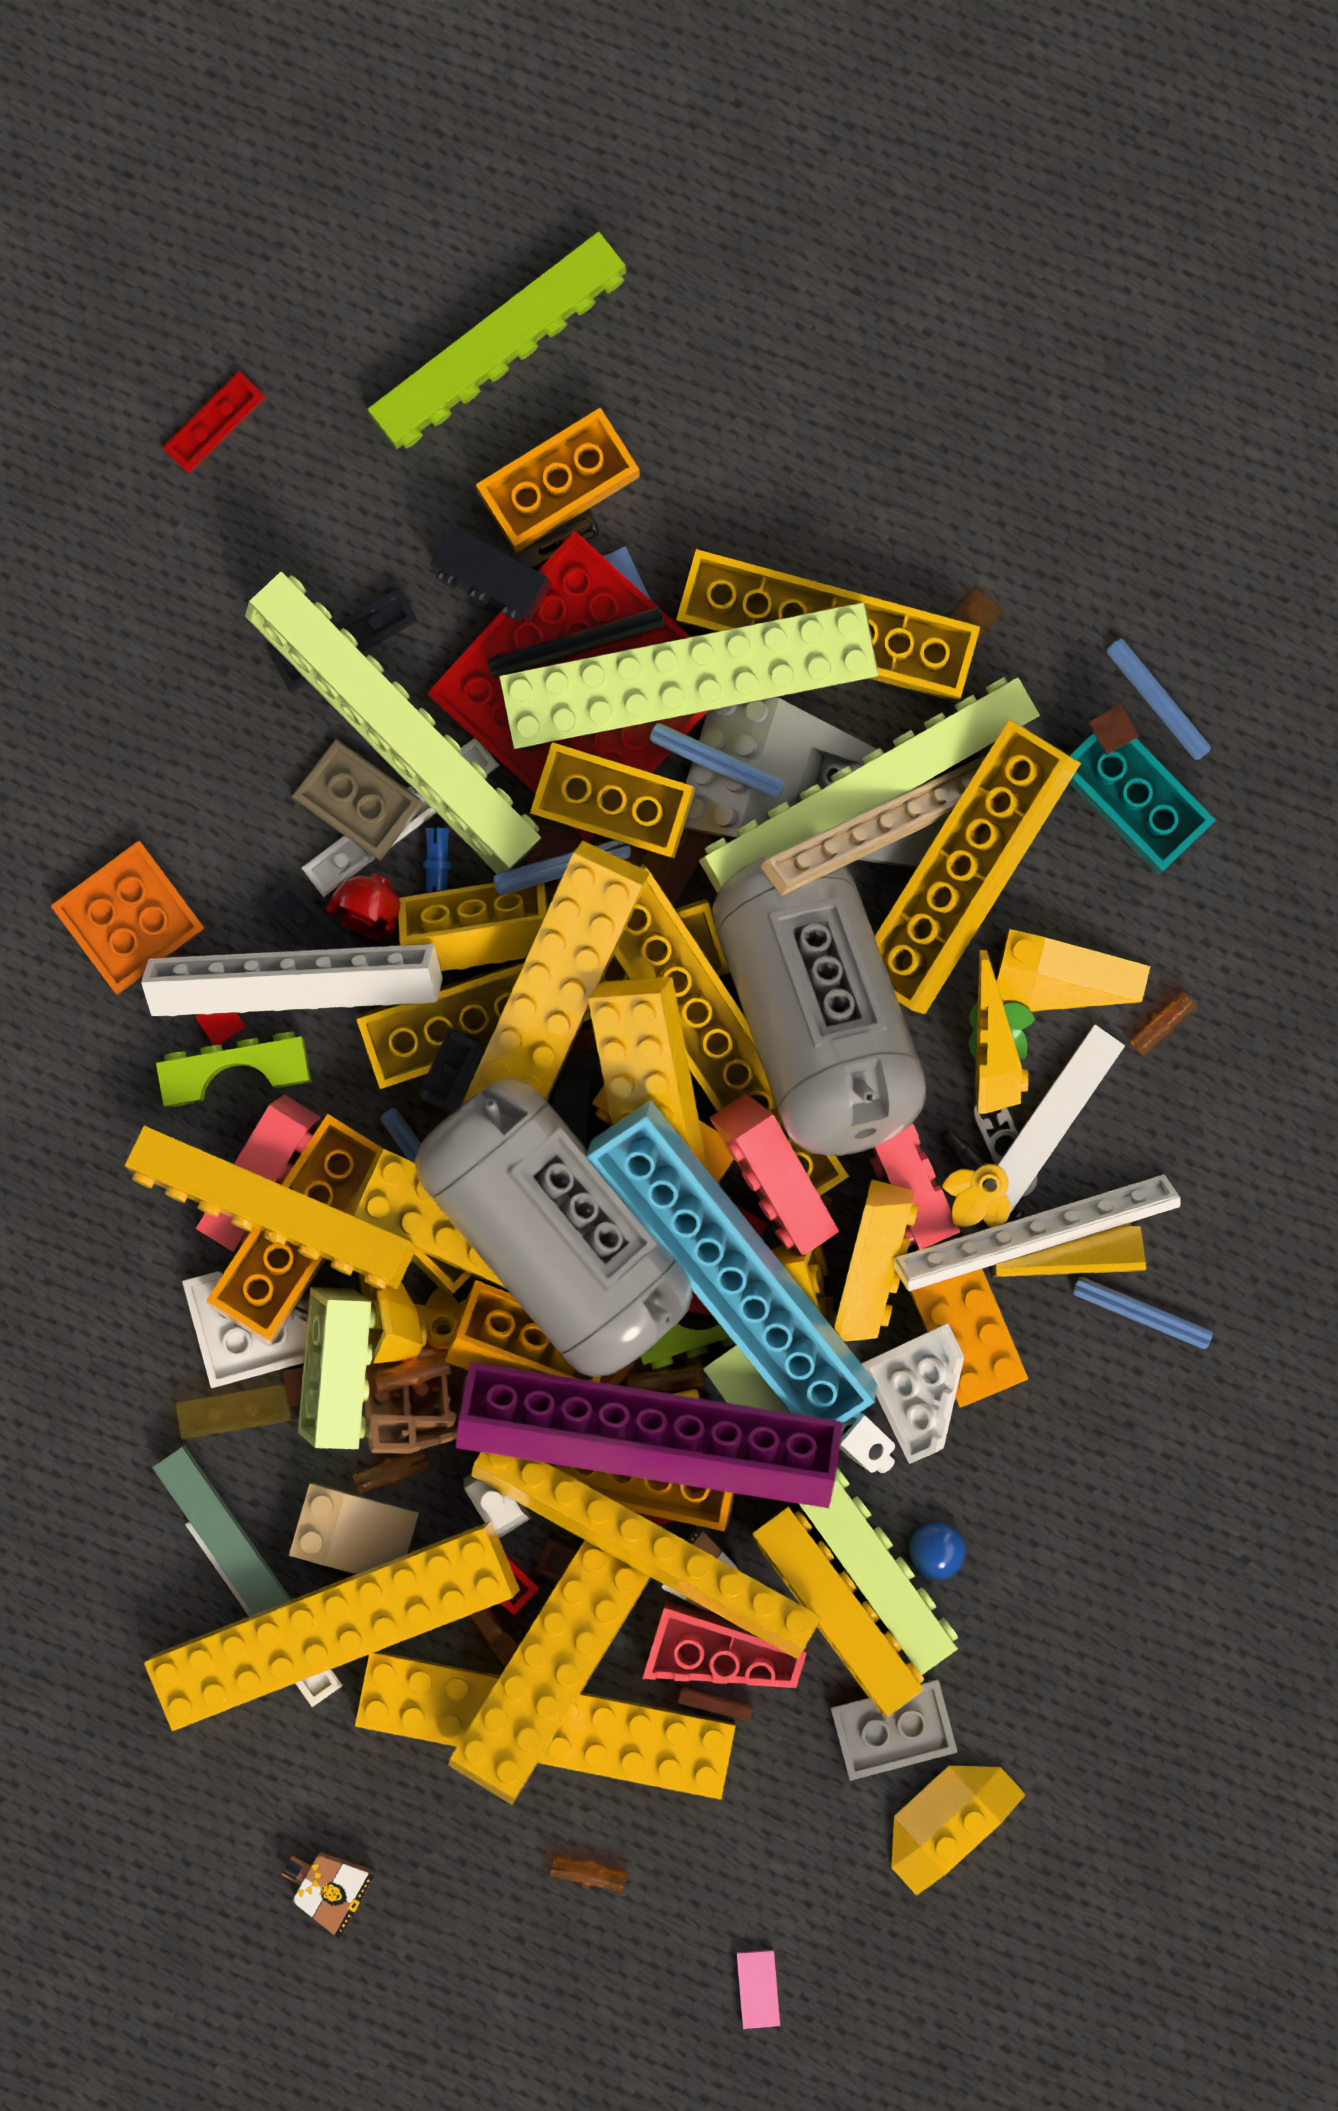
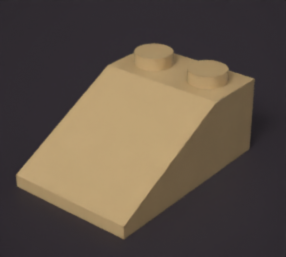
(350, 1530)

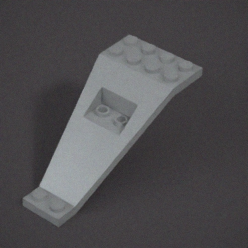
(793, 748)

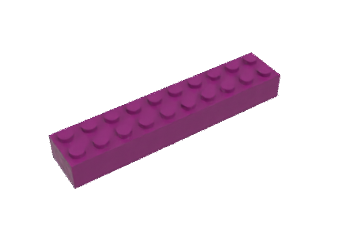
(649, 1434)

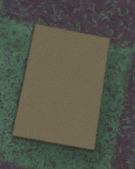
(357, 799)

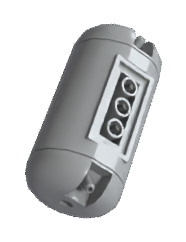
(820, 1010)
(552, 1228)

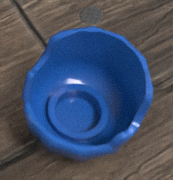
(937, 1550)

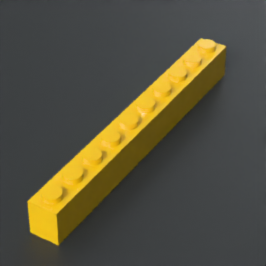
(650, 1549)

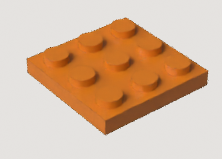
(127, 917)

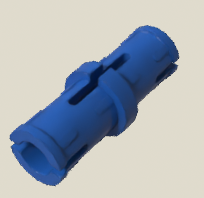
(437, 860)

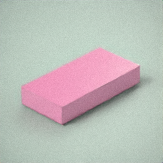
(758, 1989)

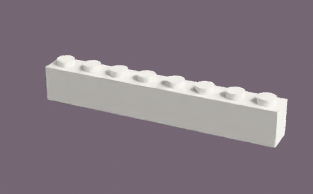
(292, 980)

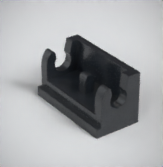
(452, 1070)

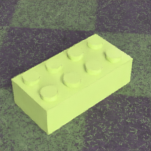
(335, 1368)

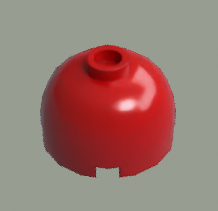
(367, 906)

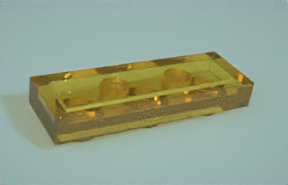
(233, 1411)

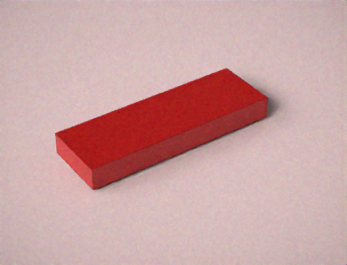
(213, 422)

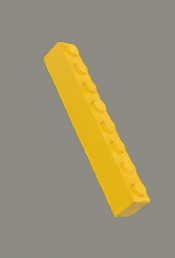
(271, 1208)

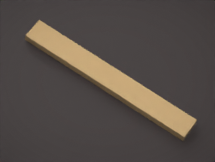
(868, 831)

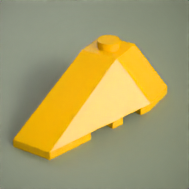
(997, 1062)
(396, 1326)

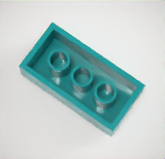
(1140, 801)

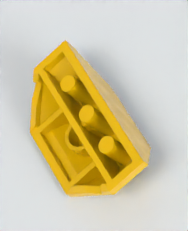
(949, 1821)

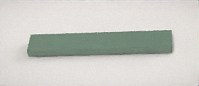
(220, 1531)

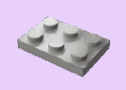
(905, 1738)

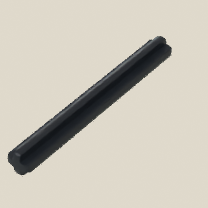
(576, 642)

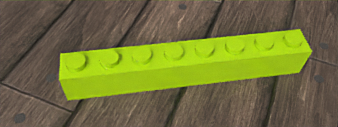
(498, 341)

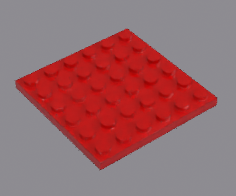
(582, 595)

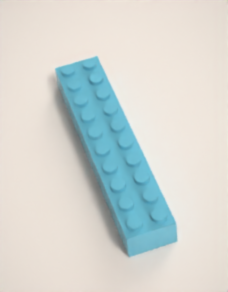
(731, 1267)

